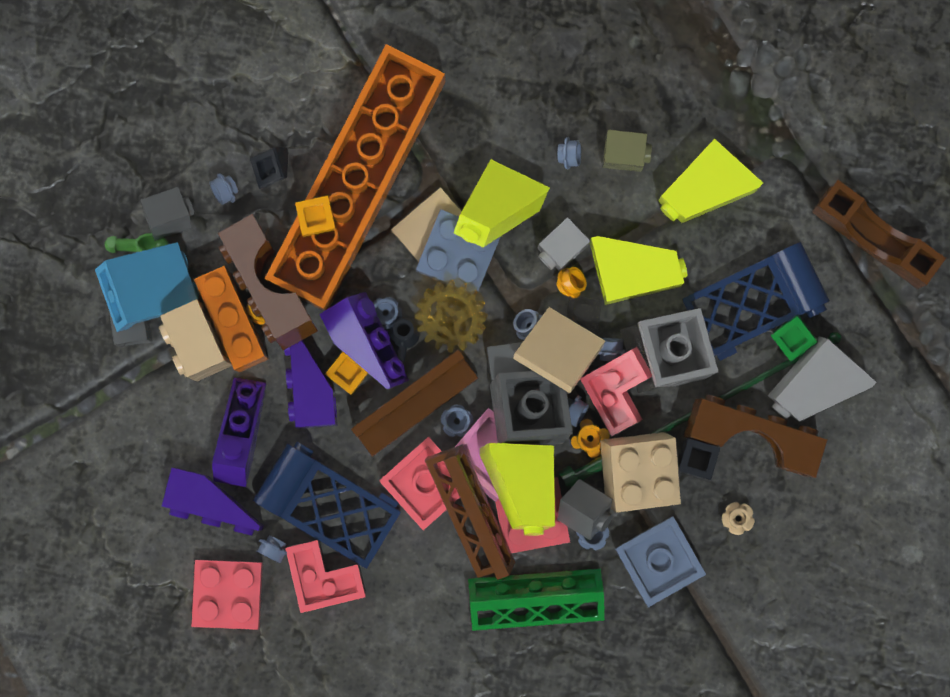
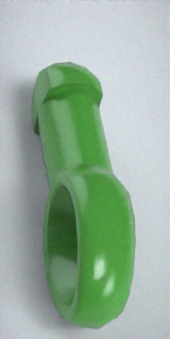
(142, 243)

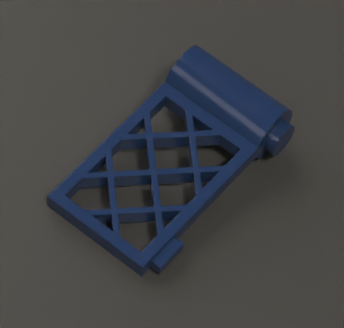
(796, 281)
(290, 480)

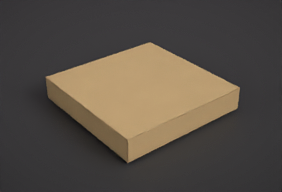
(417, 226)
(559, 349)

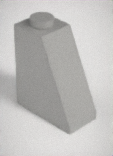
(818, 382)

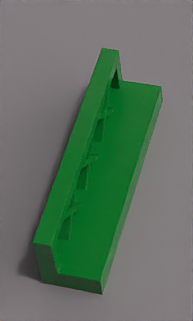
(536, 594)

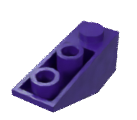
(361, 336)
(312, 393)
(238, 432)
(201, 496)

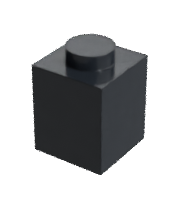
(697, 459)

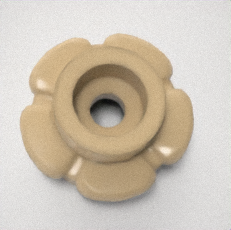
(732, 511)

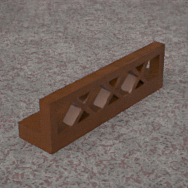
(415, 403)
(476, 508)

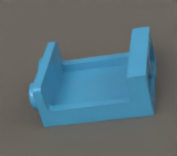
(146, 284)

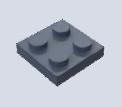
(453, 258)
(660, 561)

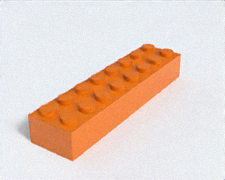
(358, 175)

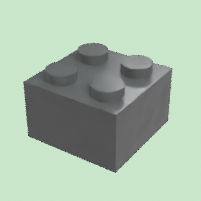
(529, 409)

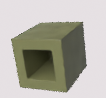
(626, 151)

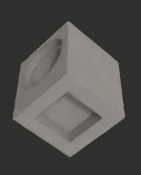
(562, 245)

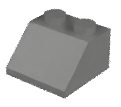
(678, 348)

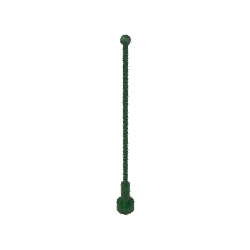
(570, 477)

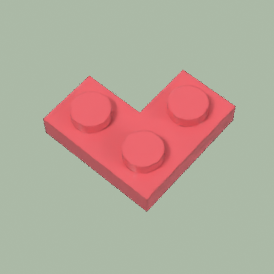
(609, 388)
(317, 587)

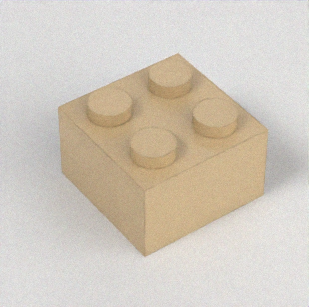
(194, 340)
(641, 471)

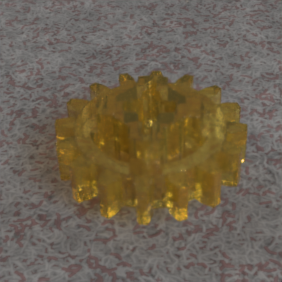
(446, 329)

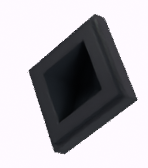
(270, 166)

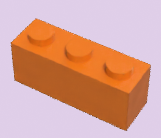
(231, 319)

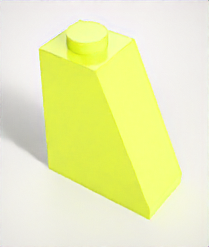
(708, 184)
(499, 204)
(634, 269)
(523, 483)

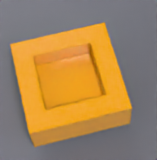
(315, 216)
(346, 373)

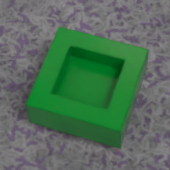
(794, 338)

